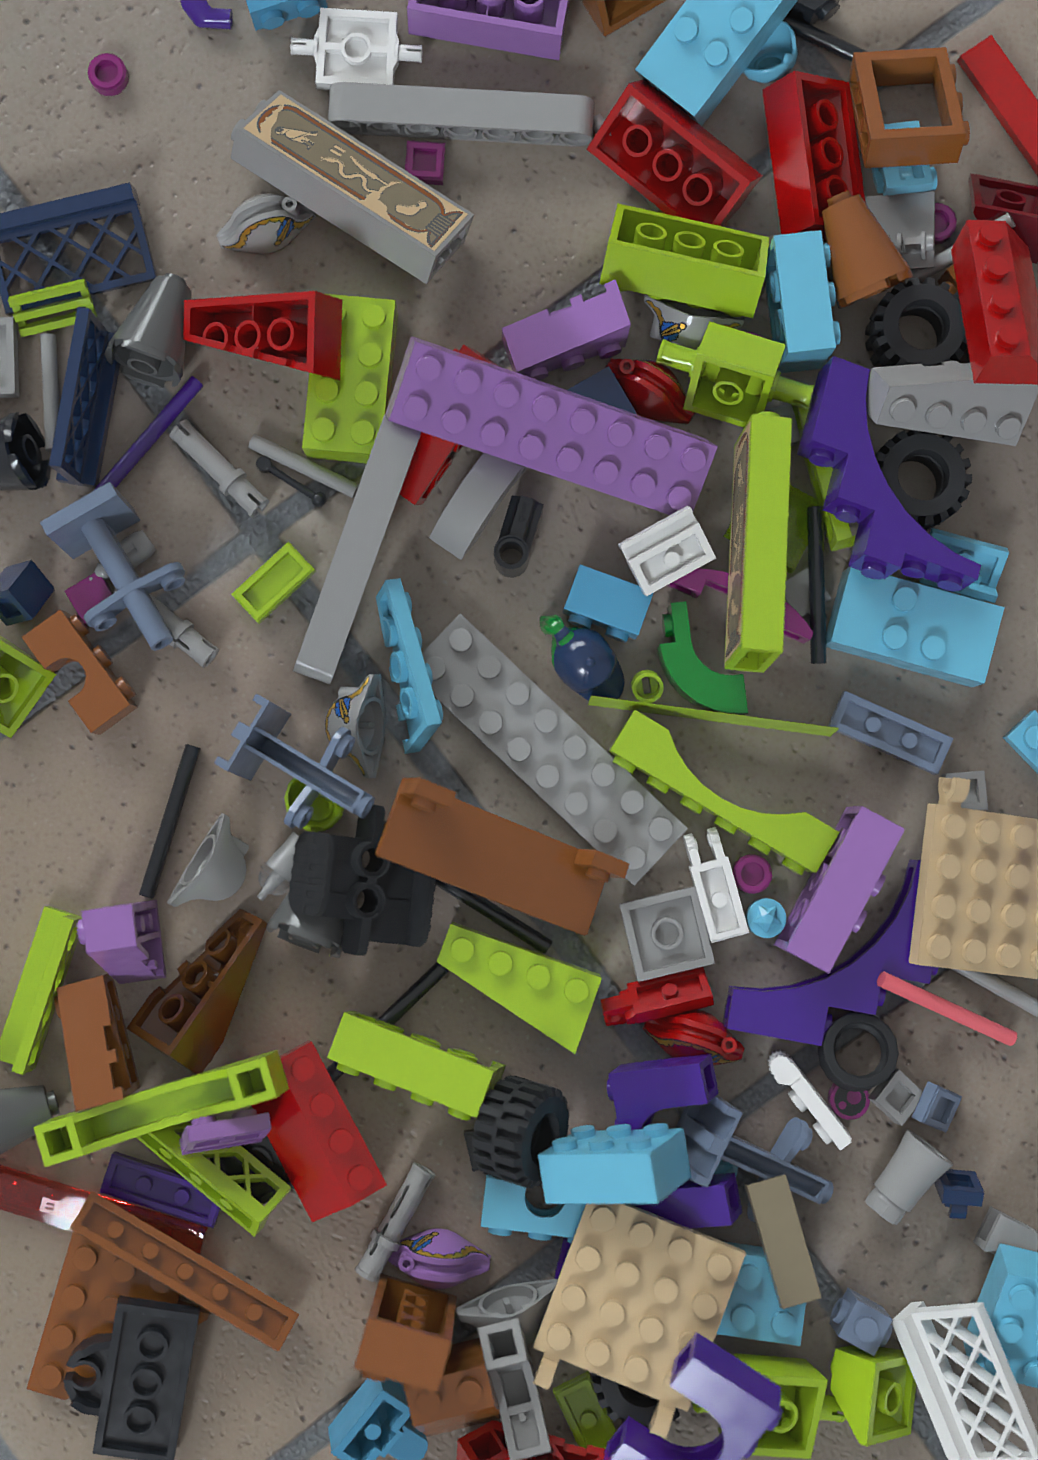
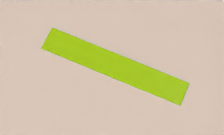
(712, 716)

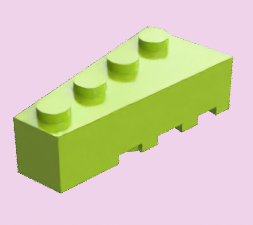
(528, 983)
(413, 1064)

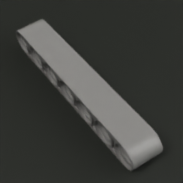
(461, 114)
(357, 550)

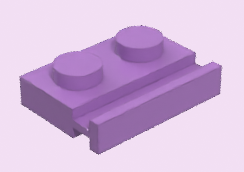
(209, 1134)

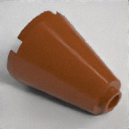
(861, 251)

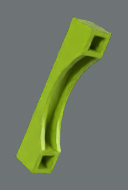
(795, 836)
(162, 1106)

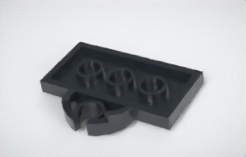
(137, 1378)

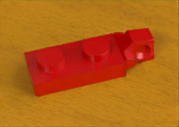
(658, 998)

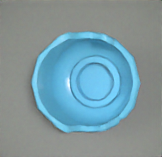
(775, 57)

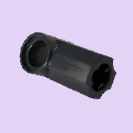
(518, 533)

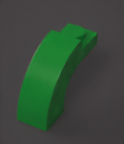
(690, 676)

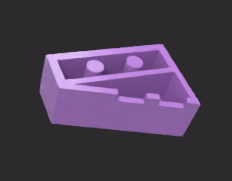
(568, 335)
(124, 940)

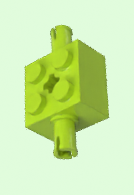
(733, 374)
(802, 1405)

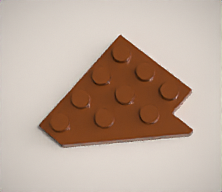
(86, 1307)

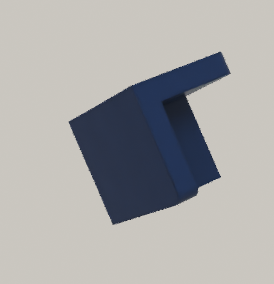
(22, 592)

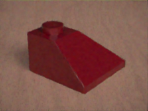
(996, 197)

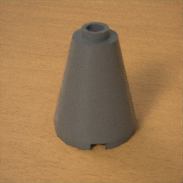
(151, 336)
(307, 930)
(23, 1110)

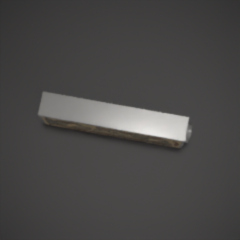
(350, 185)

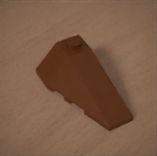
(196, 1009)

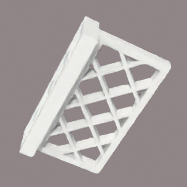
(944, 1389)

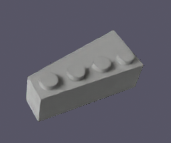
(948, 402)

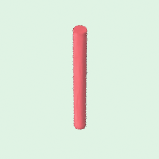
(946, 1008)

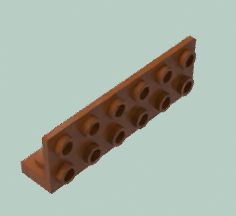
(495, 856)

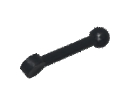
(265, 465)

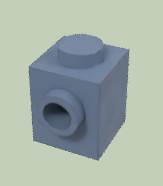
(861, 1322)

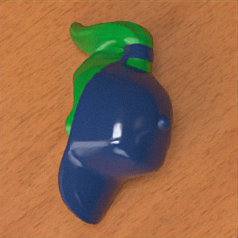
(583, 659)

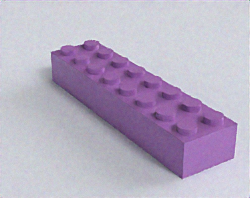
(548, 428)

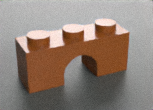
(104, 697)

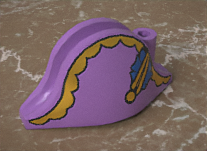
(439, 1259)

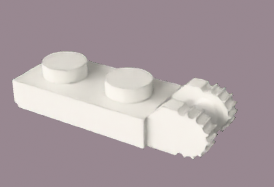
(716, 889)
(807, 1097)

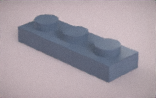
(890, 733)

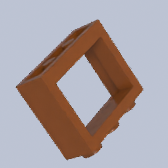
(907, 145)

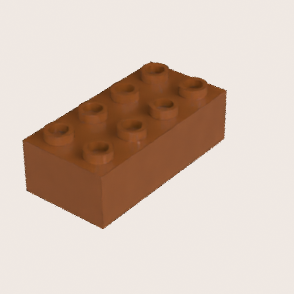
(407, 1335)

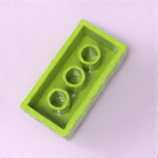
(685, 261)
(348, 412)

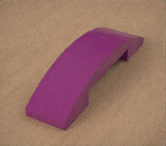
(693, 584)

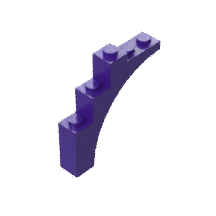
(858, 492)
(801, 1009)

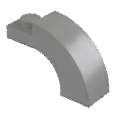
(475, 503)
(517, 1397)

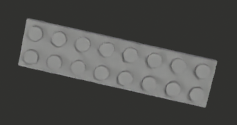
(548, 749)

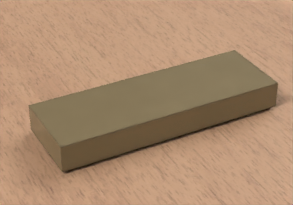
(783, 1241)

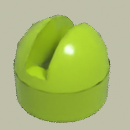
(655, 683)

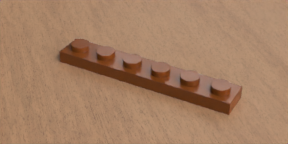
(184, 1271)

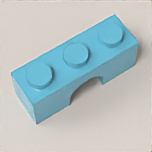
(508, 1210)

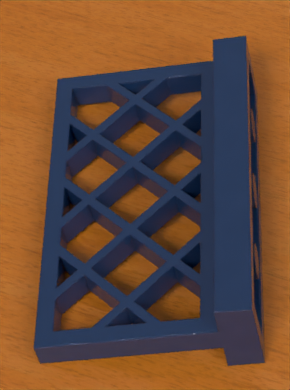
(71, 213)
(84, 404)

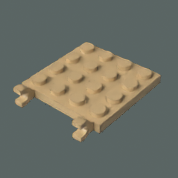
(976, 889)
(634, 1300)

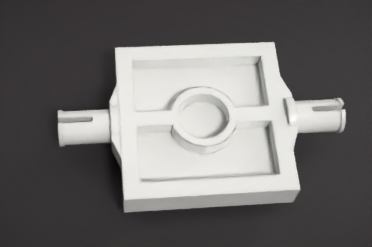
(355, 47)

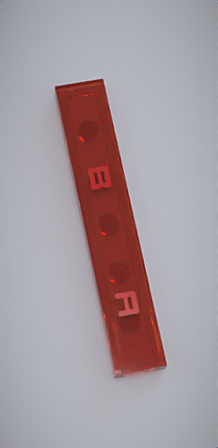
(59, 1204)

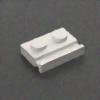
(667, 550)

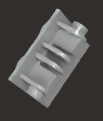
(909, 224)

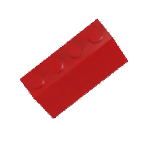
(811, 147)
(672, 158)
(997, 302)
(318, 1138)

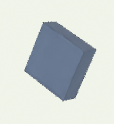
(937, 1106)

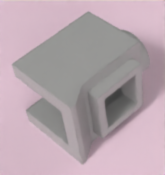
(1004, 1229)

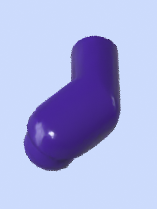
(206, 17)

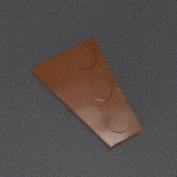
(96, 1042)

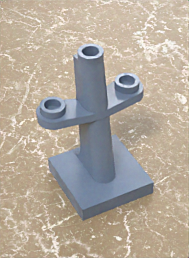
(94, 525)
(261, 742)
(711, 1139)

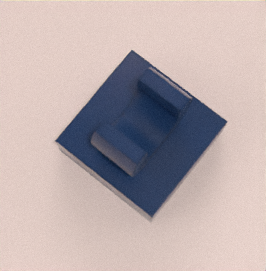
(958, 1191)

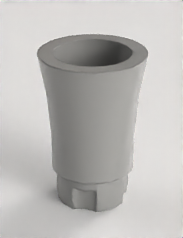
(907, 1177)

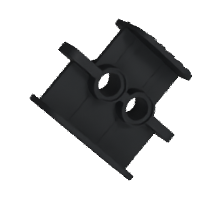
(331, 875)

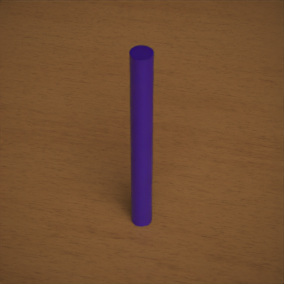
(152, 433)

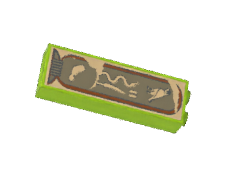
(758, 543)

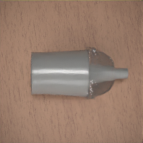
(276, 872)

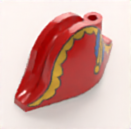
(651, 389)
(693, 1035)

